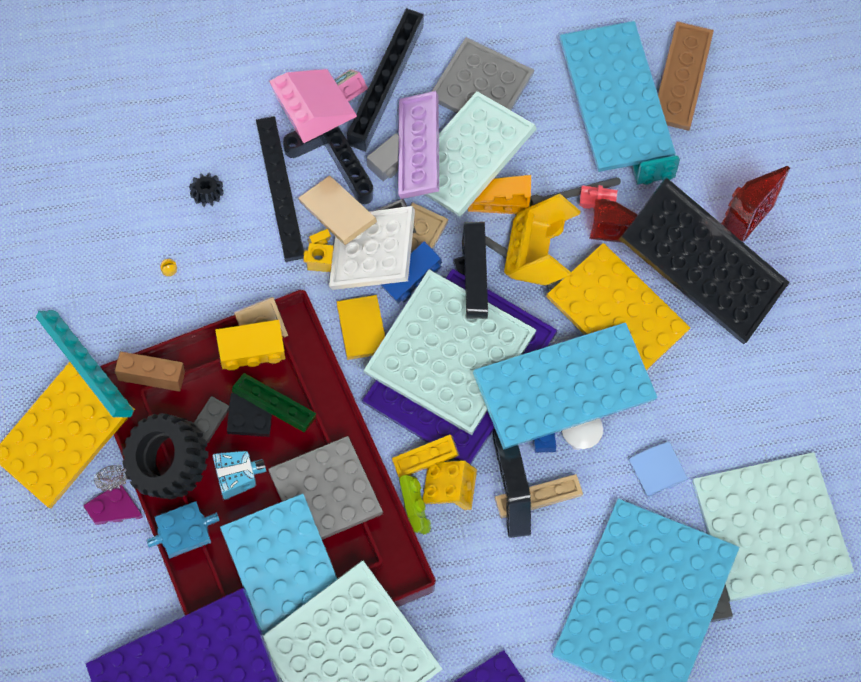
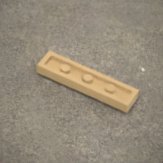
(547, 493)

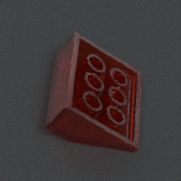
(753, 202)

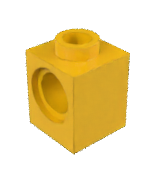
(323, 264)

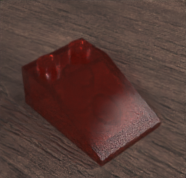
(609, 220)

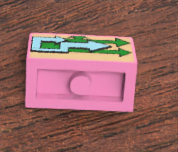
(351, 84)

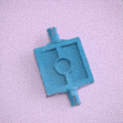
(182, 529)

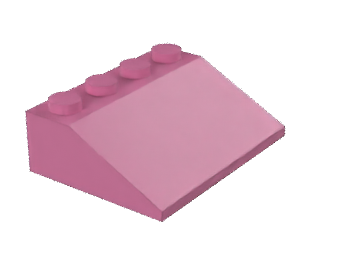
(312, 102)

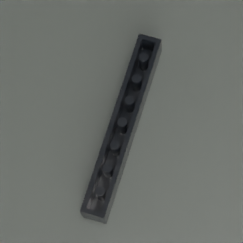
(385, 79)

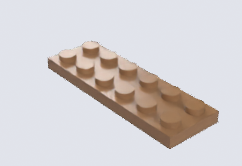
(684, 74)

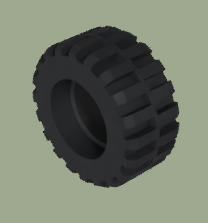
(142, 452)

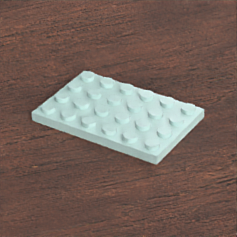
(476, 150)

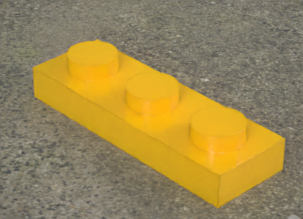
(425, 456)

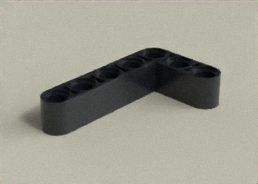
(338, 154)
(475, 270)
(516, 489)

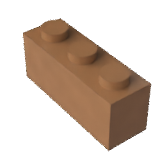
(150, 371)

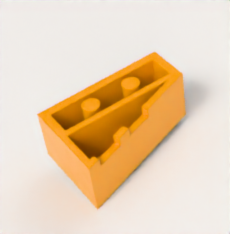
(504, 196)

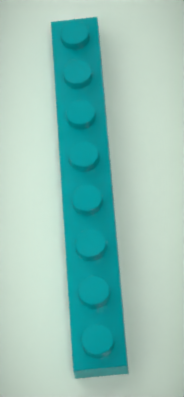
(84, 364)

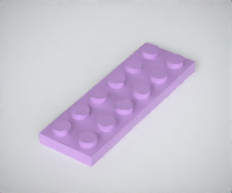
(418, 145)

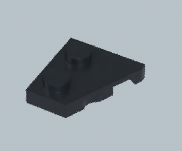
(247, 418)

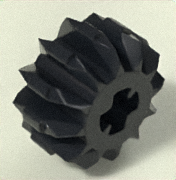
(206, 189)

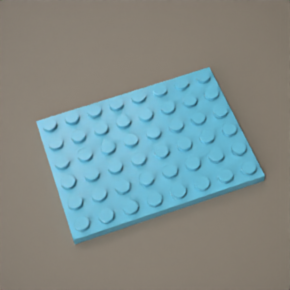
(645, 599)

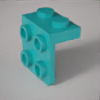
(656, 170)

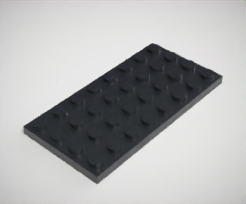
(704, 260)

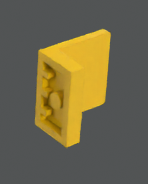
(450, 484)

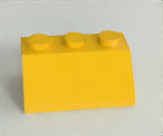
(250, 344)

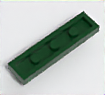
(274, 402)

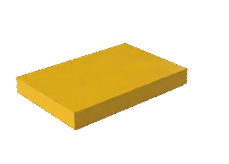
(361, 326)

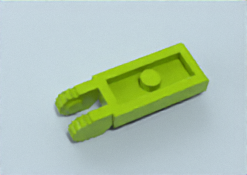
(414, 504)

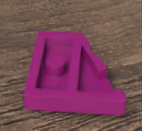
(112, 507)

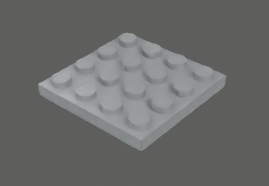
(482, 71)
(332, 486)

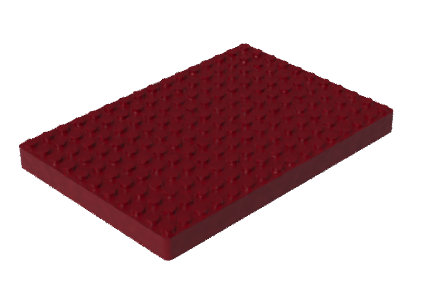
(316, 382)

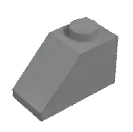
(385, 159)

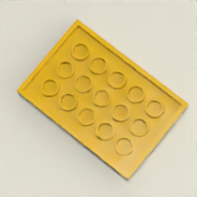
(609, 293)
(58, 437)

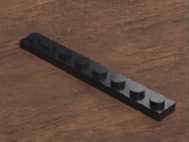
(280, 189)

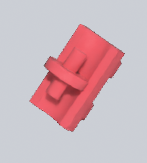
(590, 194)

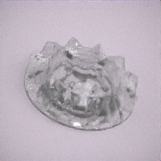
(103, 477)

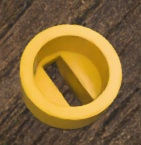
(168, 270)

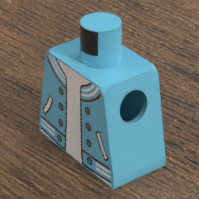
(236, 472)

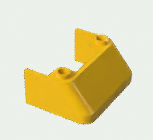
(530, 241)

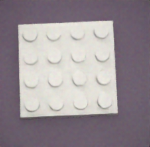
(377, 254)

